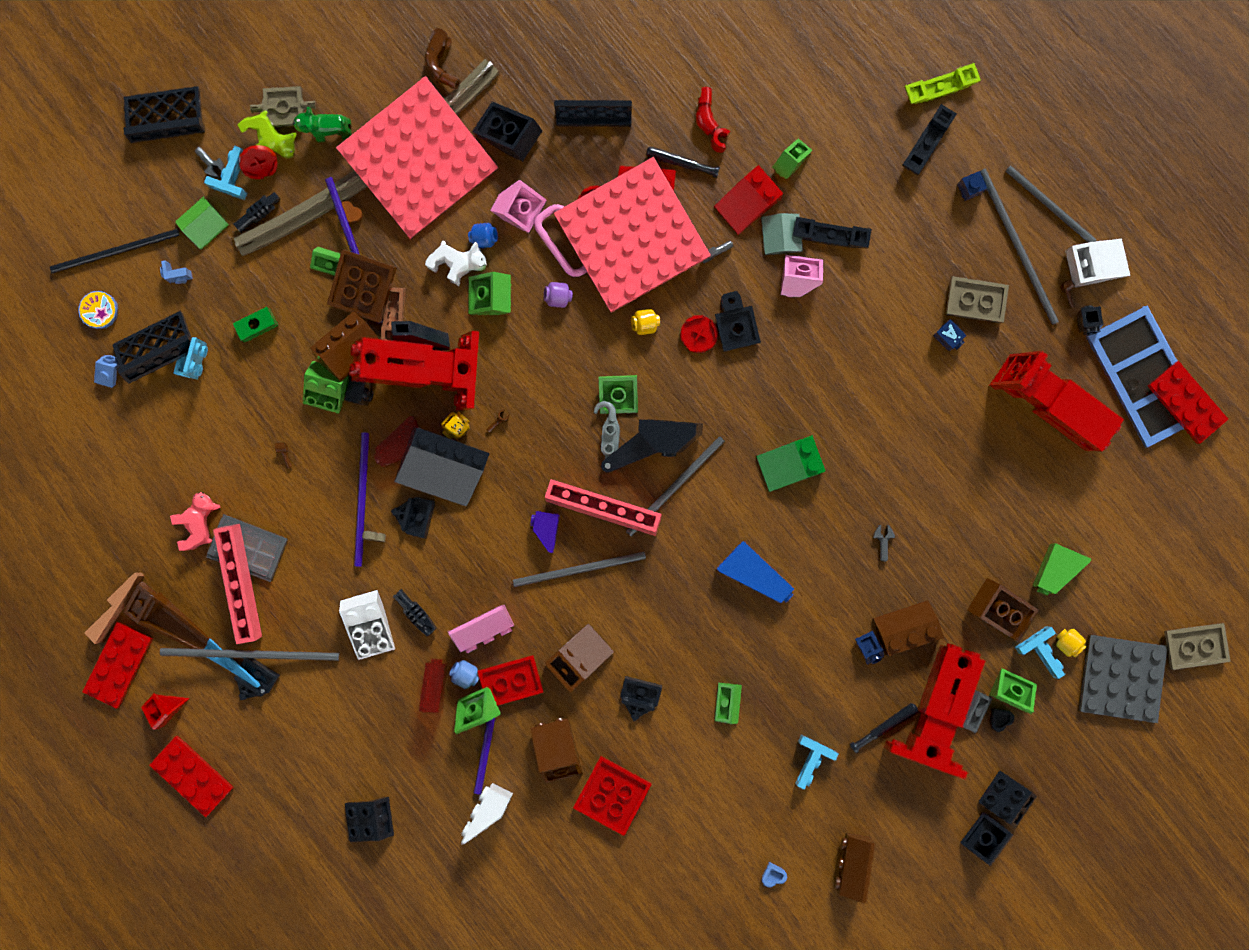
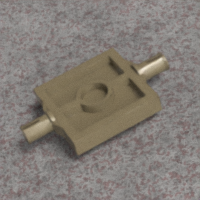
(282, 105)

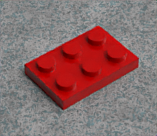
(512, 680)

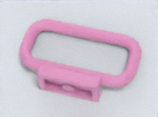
(550, 244)

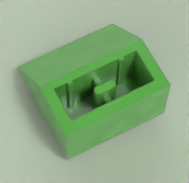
(323, 388)

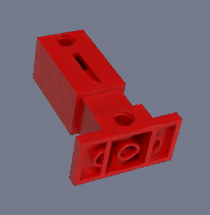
(419, 366)
(1058, 400)
(943, 709)

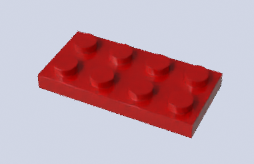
(1188, 402)
(117, 665)
(191, 776)

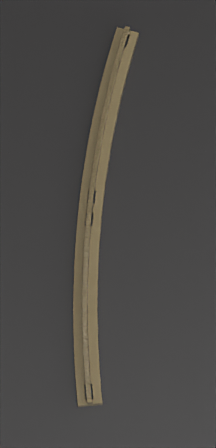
(351, 183)

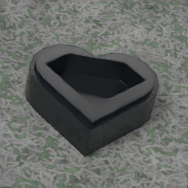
(1000, 719)

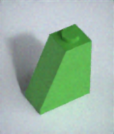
(1058, 569)

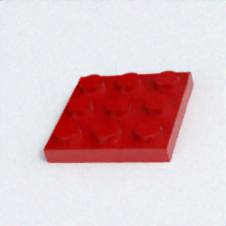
(612, 795)

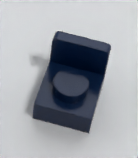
(870, 648)

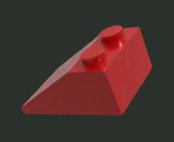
(748, 200)

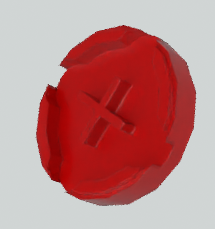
(258, 162)
(699, 334)

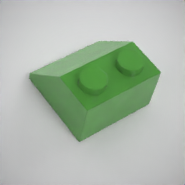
(490, 294)

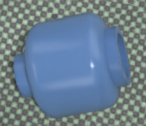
(464, 674)

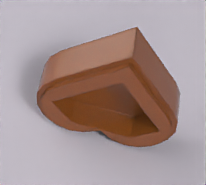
(352, 213)

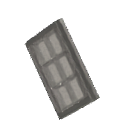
(261, 548)

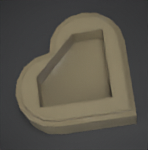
(373, 536)

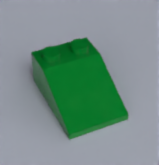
(790, 463)

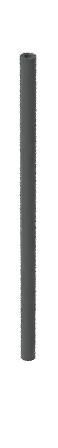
(1019, 247)
(249, 654)

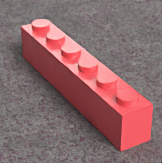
(603, 507)
(237, 583)

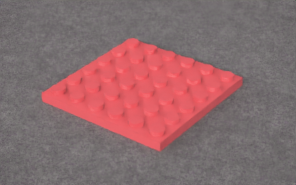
(417, 157)
(632, 234)

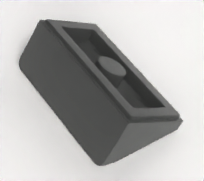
(976, 711)

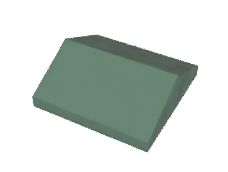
(778, 234)

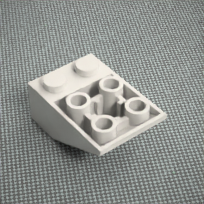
(1097, 262)
(366, 624)
(493, 804)

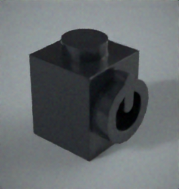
(1090, 320)

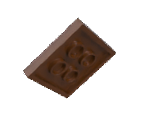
(361, 285)

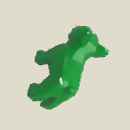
(322, 125)

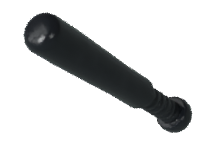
(670, 158)
(892, 722)

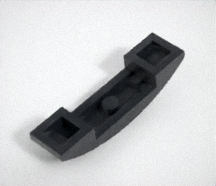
(929, 139)
(832, 234)

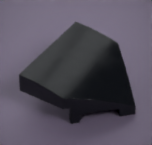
(415, 516)
(261, 673)
(640, 696)

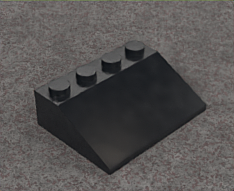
(441, 466)

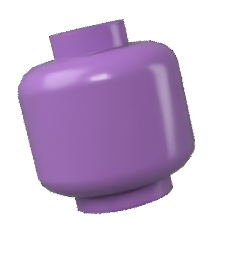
(557, 294)

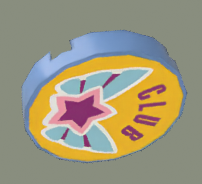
(98, 310)

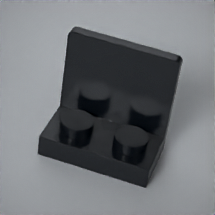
(359, 392)
(1007, 799)
(369, 820)

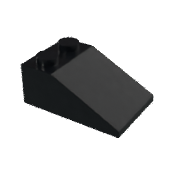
(508, 130)

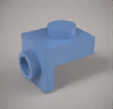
(178, 275)
(106, 371)

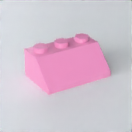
(482, 629)

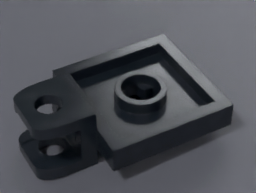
(740, 315)

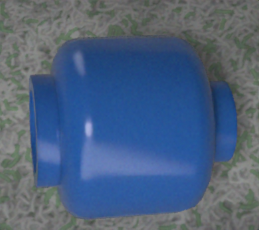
(483, 234)

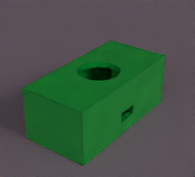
(266, 323)

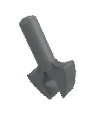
(209, 162)
(718, 250)
(883, 541)

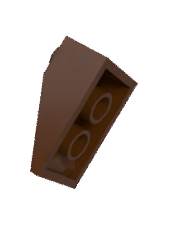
(1002, 609)

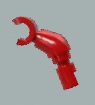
(707, 123)

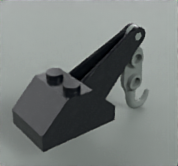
(653, 437)

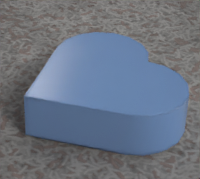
(773, 874)

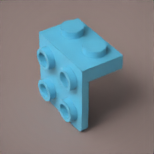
(191, 364)

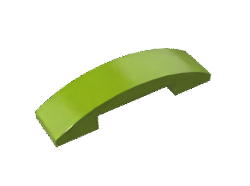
(942, 85)

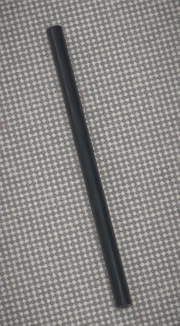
(114, 251)

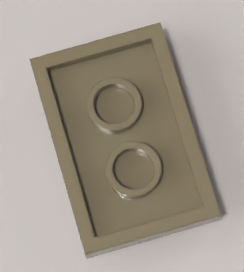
(977, 299)
(1197, 646)

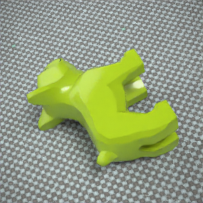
(268, 135)

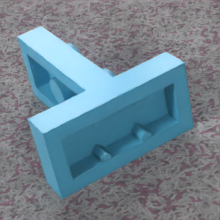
(229, 176)
(1043, 650)
(813, 760)

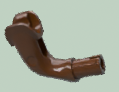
(438, 44)

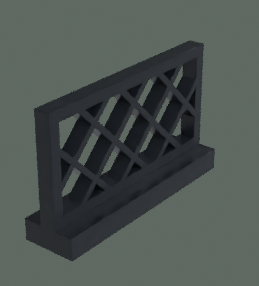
(593, 113)
(146, 131)
(158, 356)

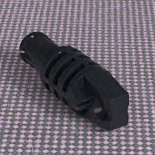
(257, 211)
(415, 613)

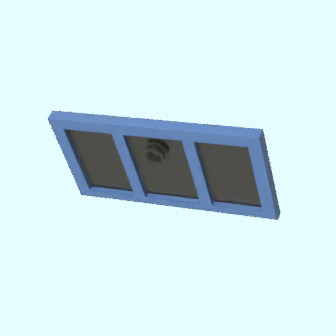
(1132, 357)

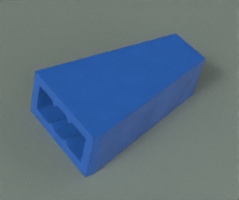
(751, 570)

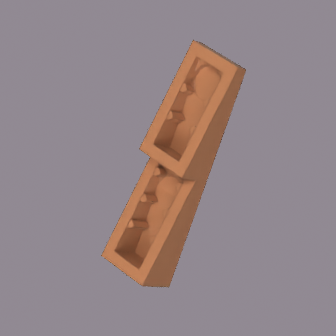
(393, 311)
(118, 600)

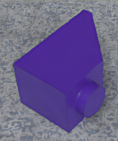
(545, 527)

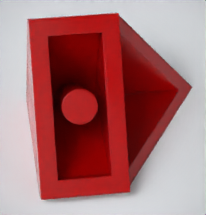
(161, 708)

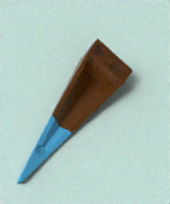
(160, 615)

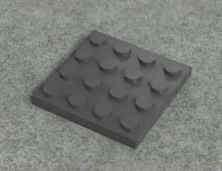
(1123, 678)

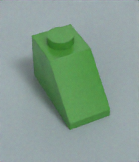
(791, 158)

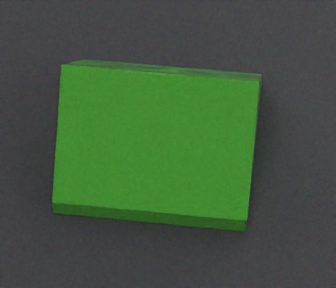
(201, 223)
(1014, 691)
(475, 710)

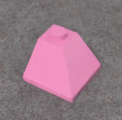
(519, 205)
(801, 275)

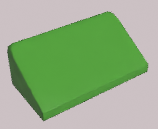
(324, 260)
(728, 703)

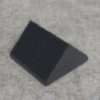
(986, 838)

